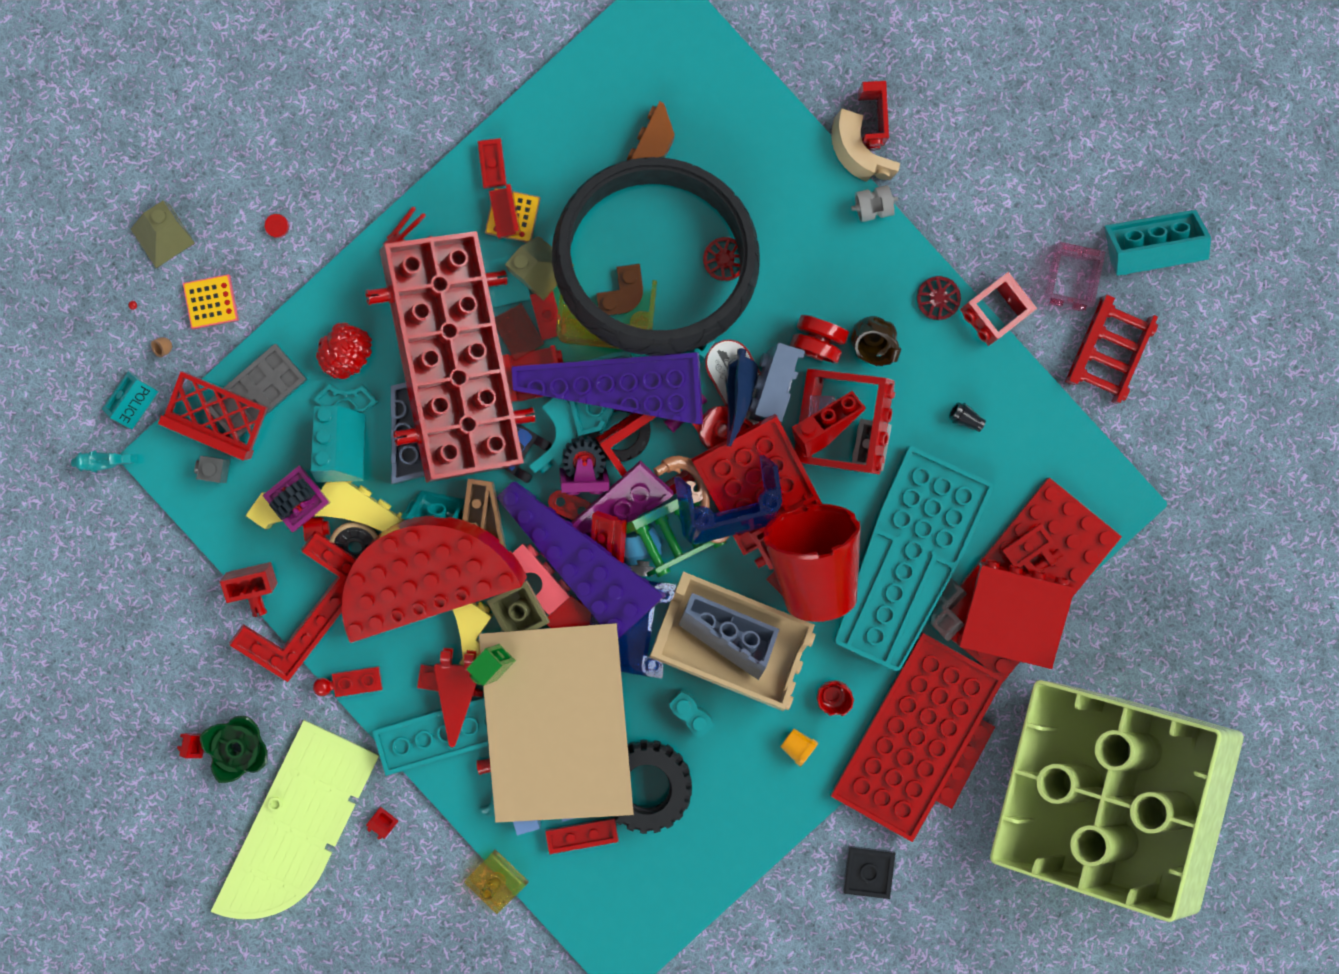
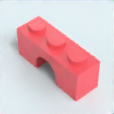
(553, 591)

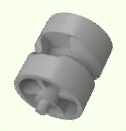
(874, 203)

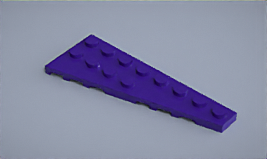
(642, 385)
(596, 577)

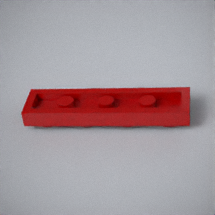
(965, 765)

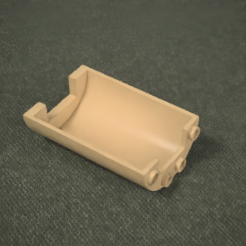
(687, 653)

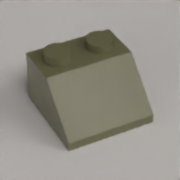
(518, 609)

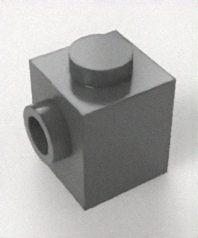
(212, 469)

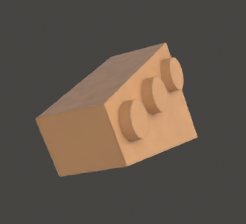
(482, 507)

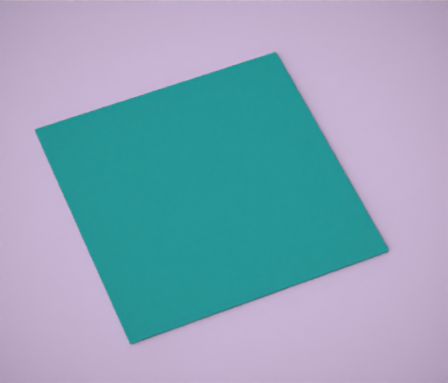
(750, 803)

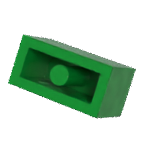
(490, 665)

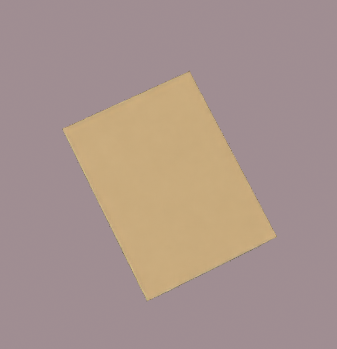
(558, 725)

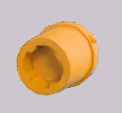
(798, 746)

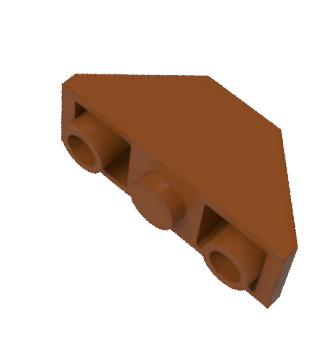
(657, 137)

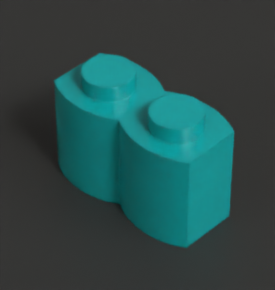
(696, 717)

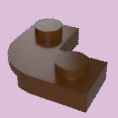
(628, 296)

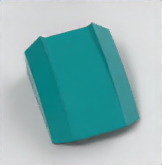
(434, 505)

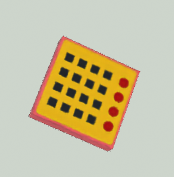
(210, 301)

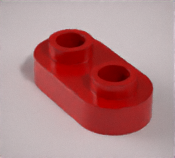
(571, 505)

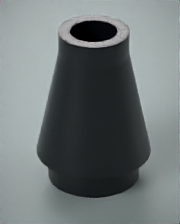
(967, 417)

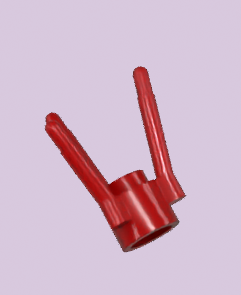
(395, 236)

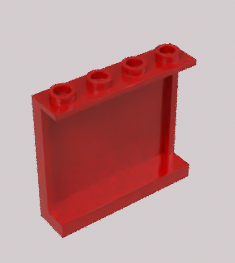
(1016, 614)

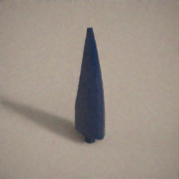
(740, 387)

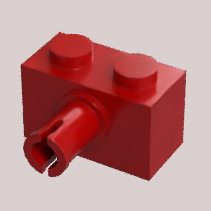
(249, 584)

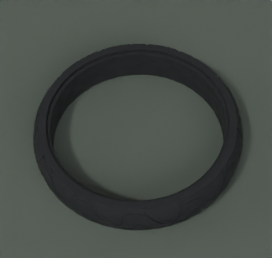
(664, 172)

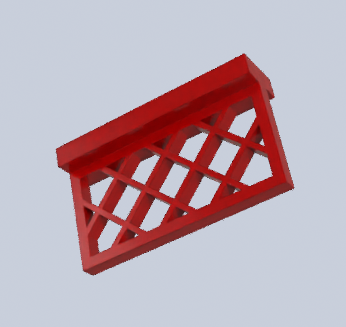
(204, 434)

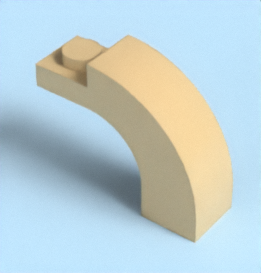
(853, 152)

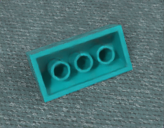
(1157, 242)

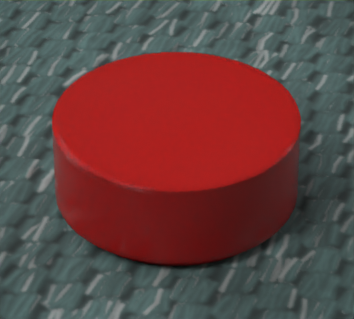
(277, 226)

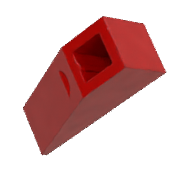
(826, 424)

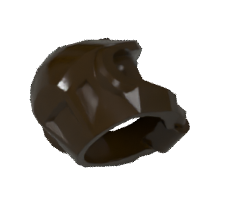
(875, 337)

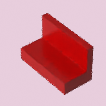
(505, 212)

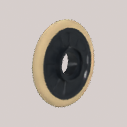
(353, 532)

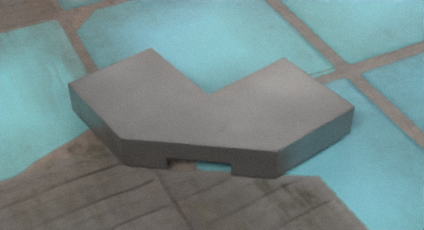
(943, 618)

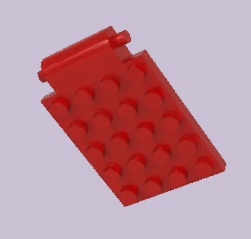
(736, 478)

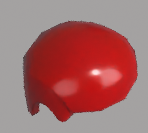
(835, 698)

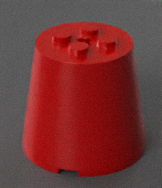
(815, 560)

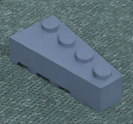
(404, 458)
(730, 633)

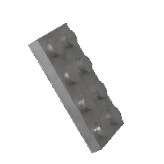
(265, 382)

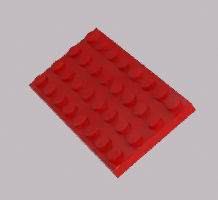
(1076, 533)
(917, 737)

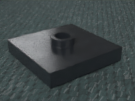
(869, 872)

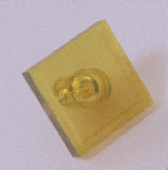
(496, 881)

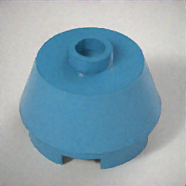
(636, 549)

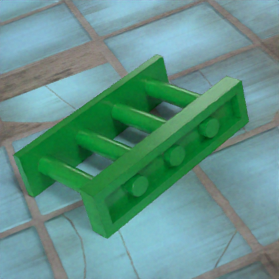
(660, 518)

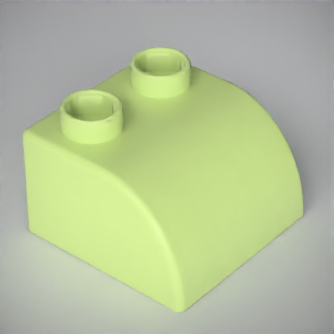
(1116, 800)

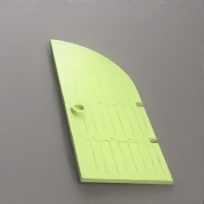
(295, 823)

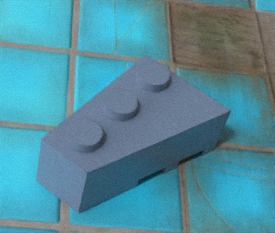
(774, 382)

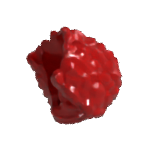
(343, 350)

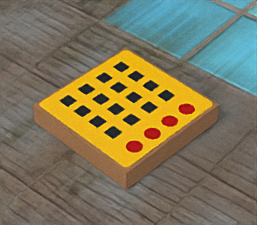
(527, 211)

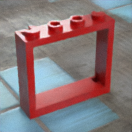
(882, 417)
(624, 429)

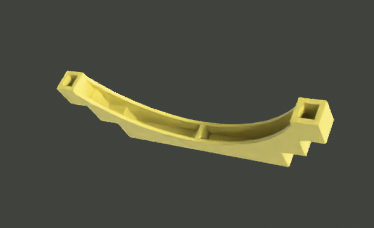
(358, 506)

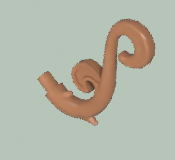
(676, 463)

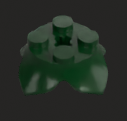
(226, 763)

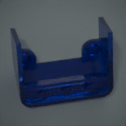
(703, 525)

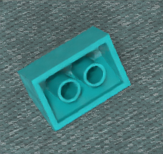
(337, 444)

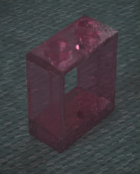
(1081, 253)

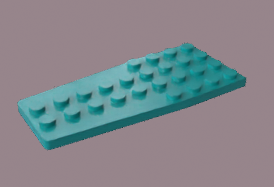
(912, 555)

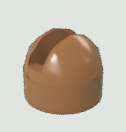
(161, 346)

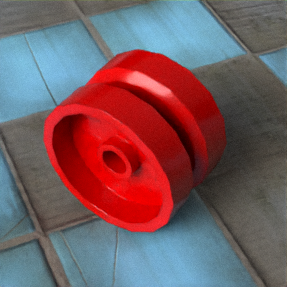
(820, 335)

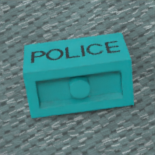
(129, 400)

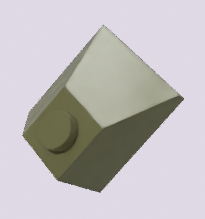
(161, 233)
(534, 267)

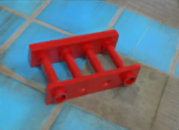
(1097, 331)

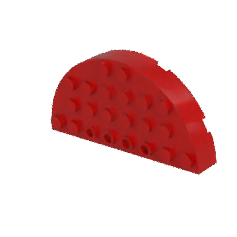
(424, 571)

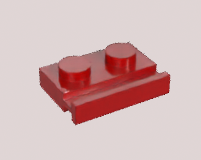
(609, 533)

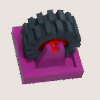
(583, 468)
(296, 499)

